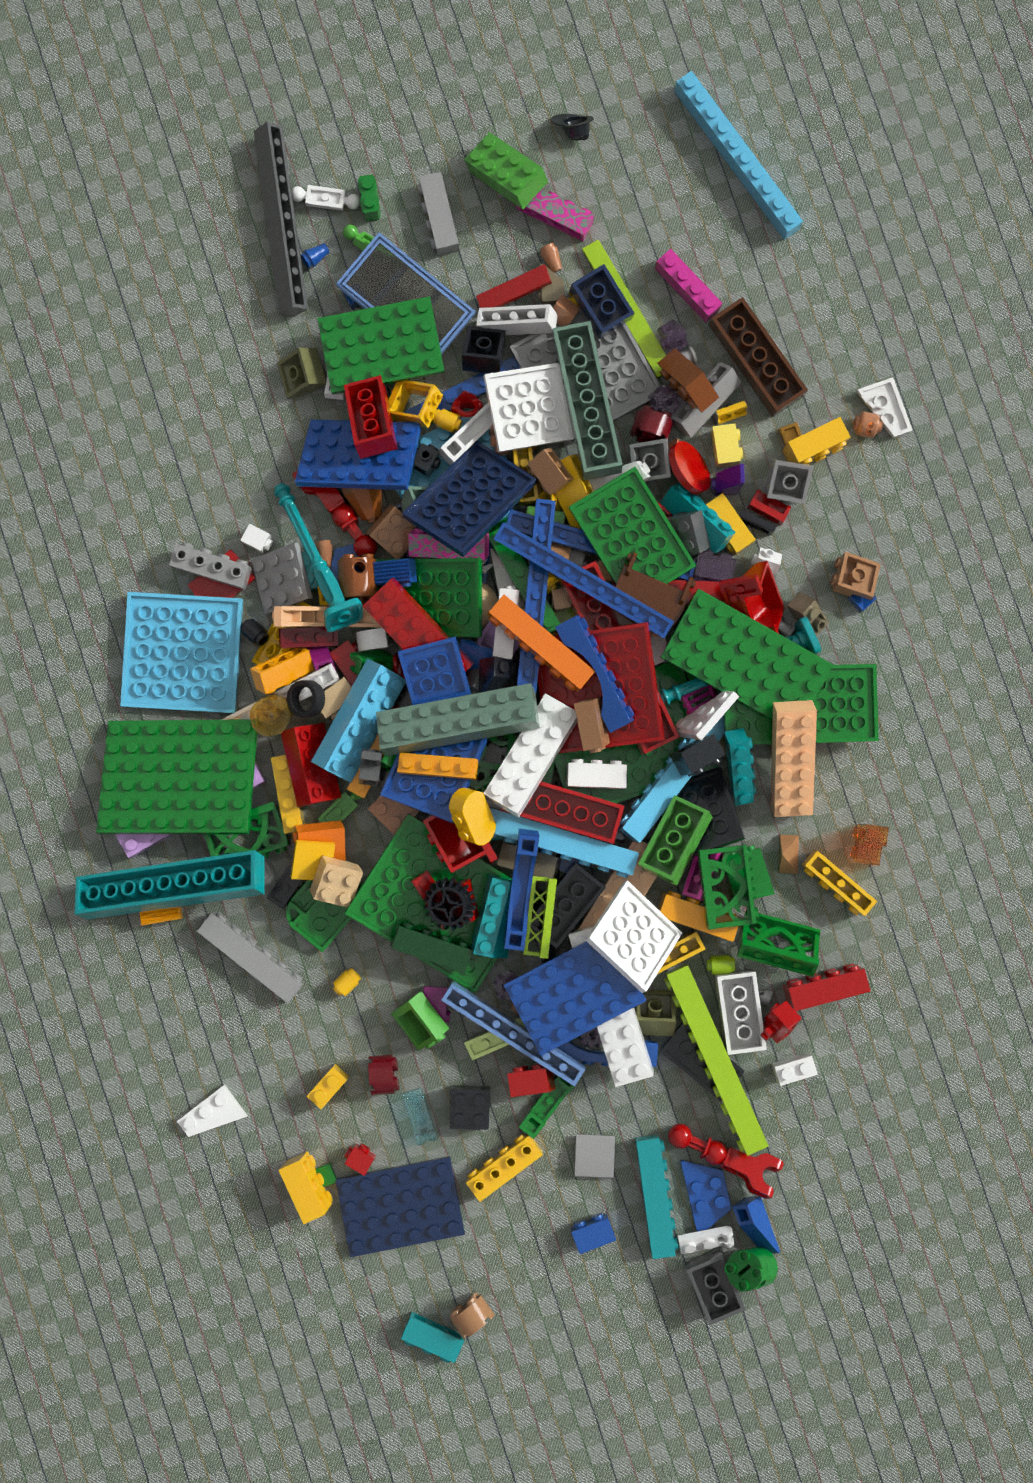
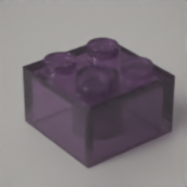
(713, 567)

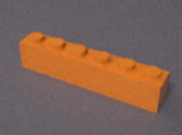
(540, 643)

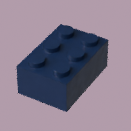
(601, 301)

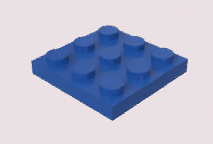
(434, 671)

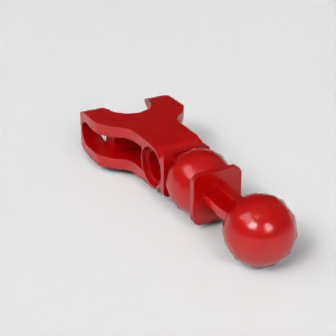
(343, 517)
(730, 1159)

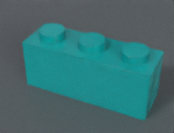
(432, 1338)

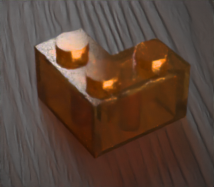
(869, 843)

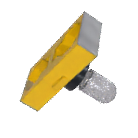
(730, 411)

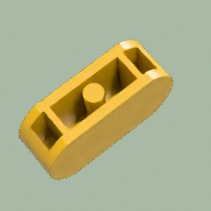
(472, 816)

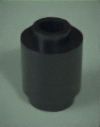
(254, 632)

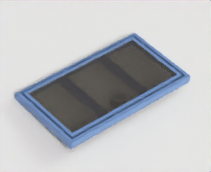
(390, 276)

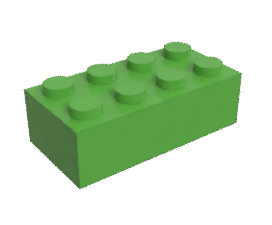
(506, 170)
(675, 840)

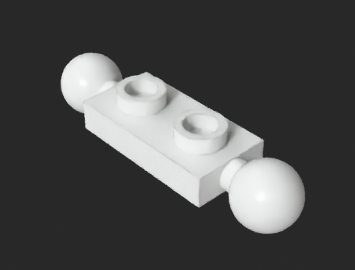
(325, 198)

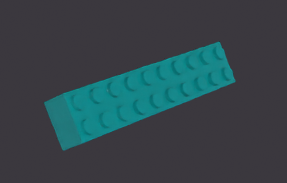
(170, 885)

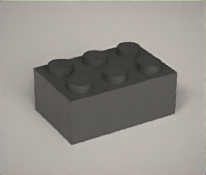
(715, 1292)

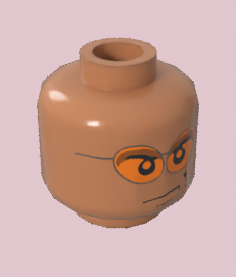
(867, 424)

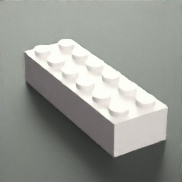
(531, 757)

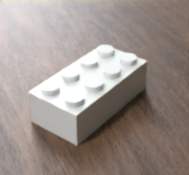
(740, 1012)

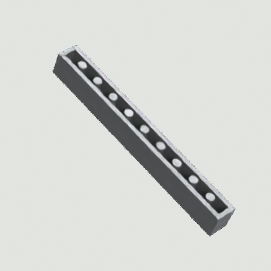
(280, 219)

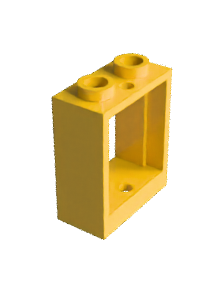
(403, 390)

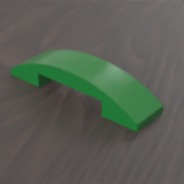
(544, 1107)

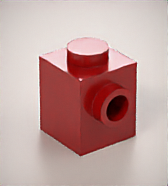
(359, 1158)

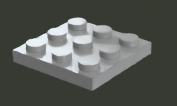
(281, 578)

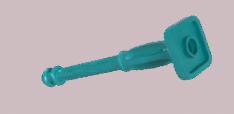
(341, 612)
(803, 636)

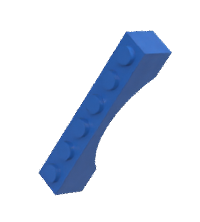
(614, 709)
(520, 889)
(589, 1057)

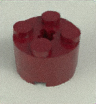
(651, 425)
(383, 1074)

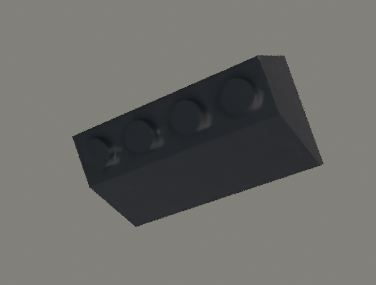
(498, 674)

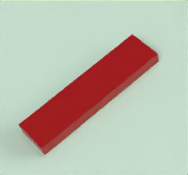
(515, 288)

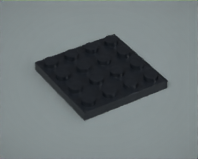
(712, 793)

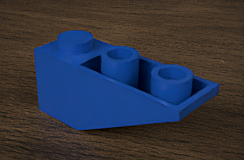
(755, 1222)

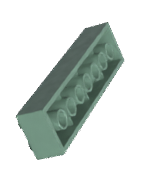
(587, 401)
(457, 720)

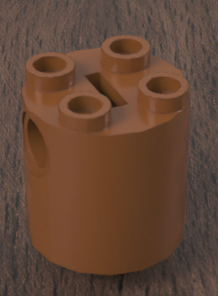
(357, 584)

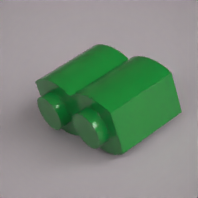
(369, 197)

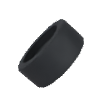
(293, 698)

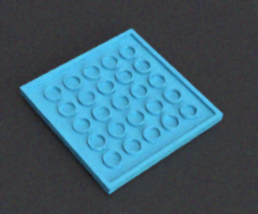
(181, 652)

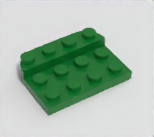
(315, 919)

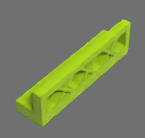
(547, 917)

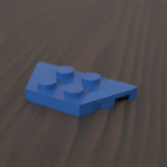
(706, 1193)

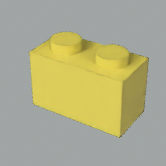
(726, 445)

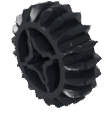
(449, 919)

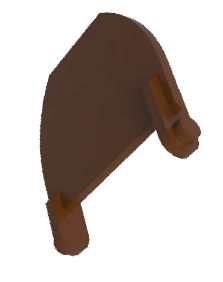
(651, 592)

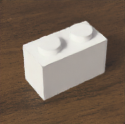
(794, 1069)

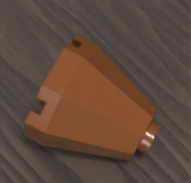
(365, 502)

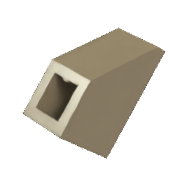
(552, 292)
(806, 606)

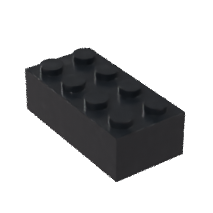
(573, 897)

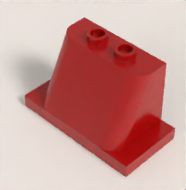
(755, 595)
(452, 848)

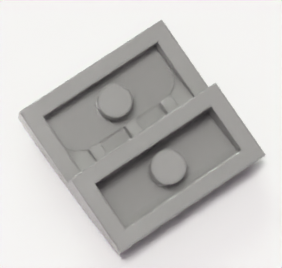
(594, 1156)

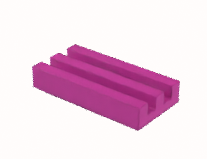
(687, 703)

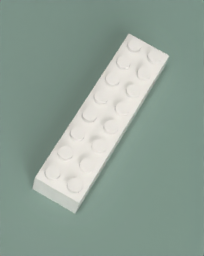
(621, 1038)

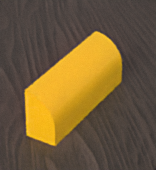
(575, 489)

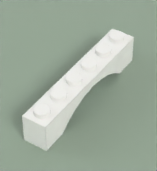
(466, 435)

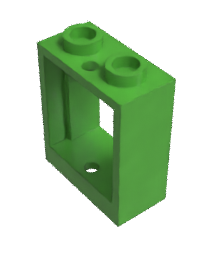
(426, 1015)

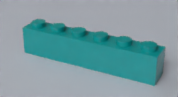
(655, 1196)

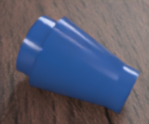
(314, 255)

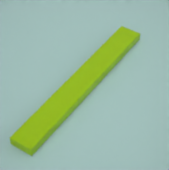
(637, 325)

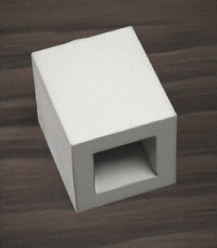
(257, 539)

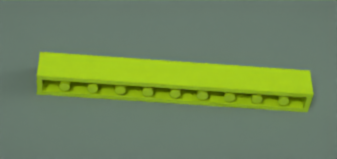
(716, 1059)

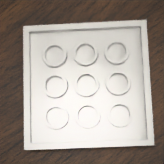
(528, 407)
(634, 936)

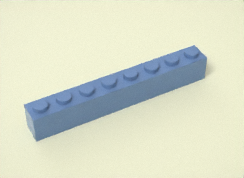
(511, 1032)

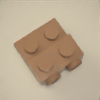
(855, 576)

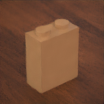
(591, 725)

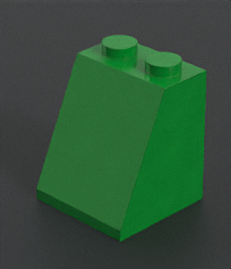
(761, 877)

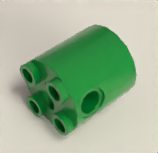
(751, 1268)

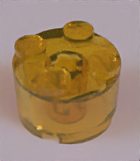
(260, 714)

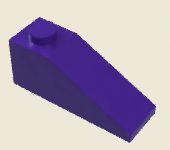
(728, 481)

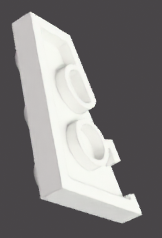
(885, 401)
(212, 1112)

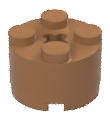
(471, 1316)

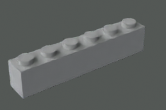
(251, 957)

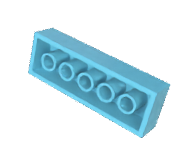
(356, 720)

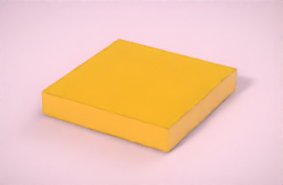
(308, 856)

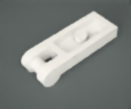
(706, 1239)

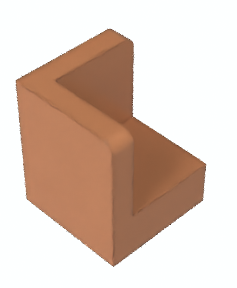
(565, 310)

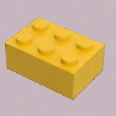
(817, 443)
(306, 1187)

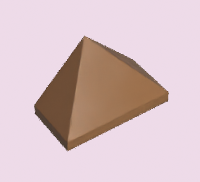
(788, 854)

